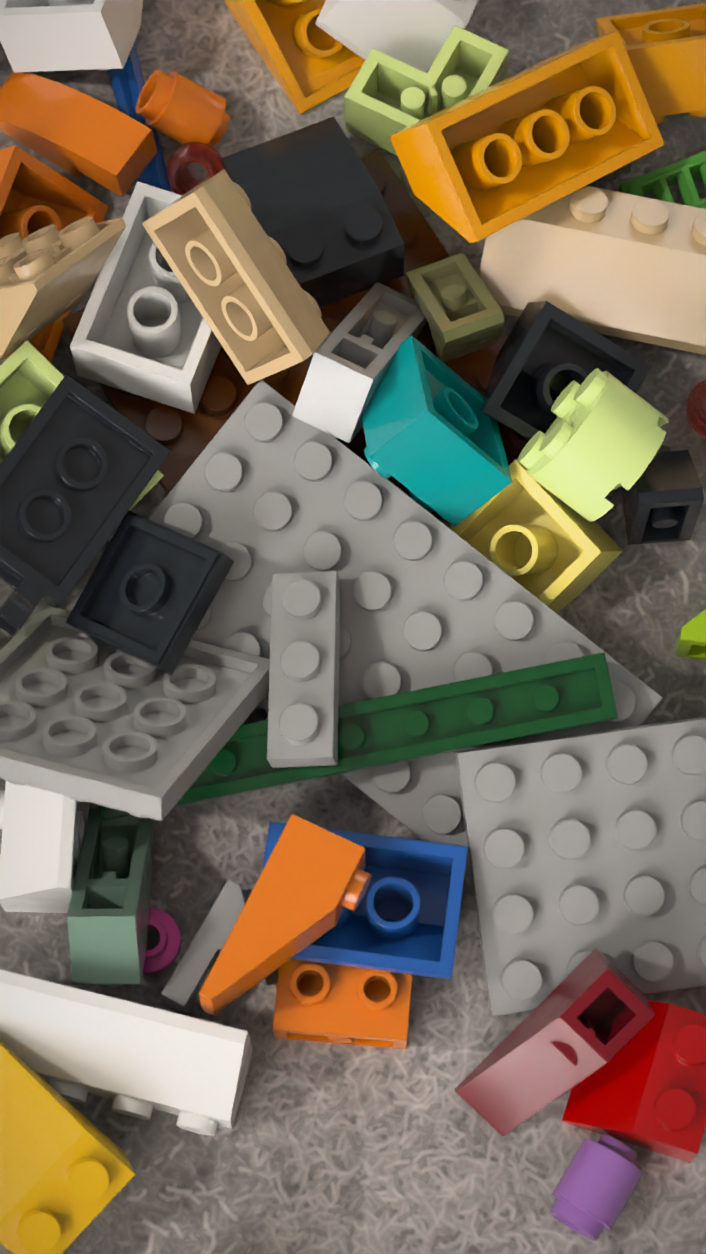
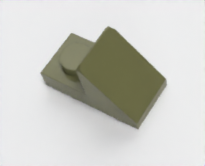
(457, 306)

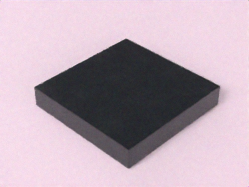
(150, 592)

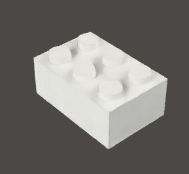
(141, 322)

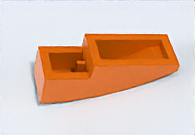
(75, 131)

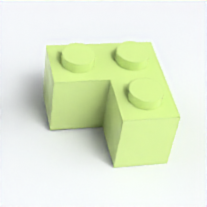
(395, 95)

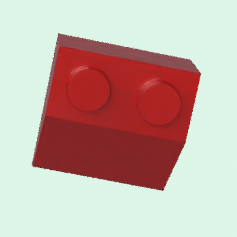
(651, 1087)

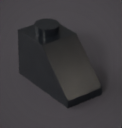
(663, 500)

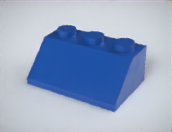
(406, 913)

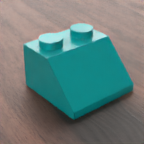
(432, 435)

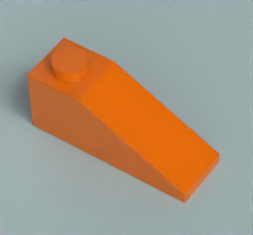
(290, 907)

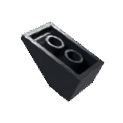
(321, 210)

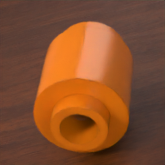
(182, 109)

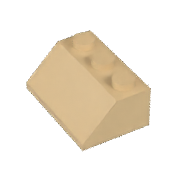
(238, 278)

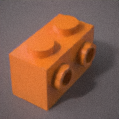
(341, 1005)

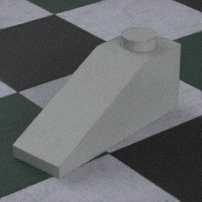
(354, 361)

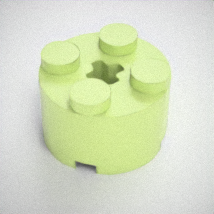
(595, 444)

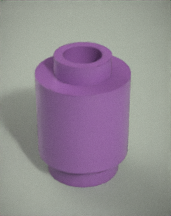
(596, 1186)

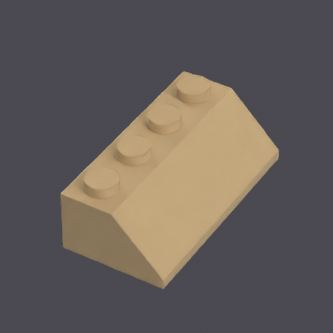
(611, 263)

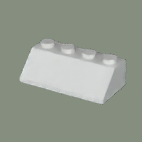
(126, 1052)

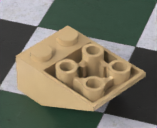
(49, 275)

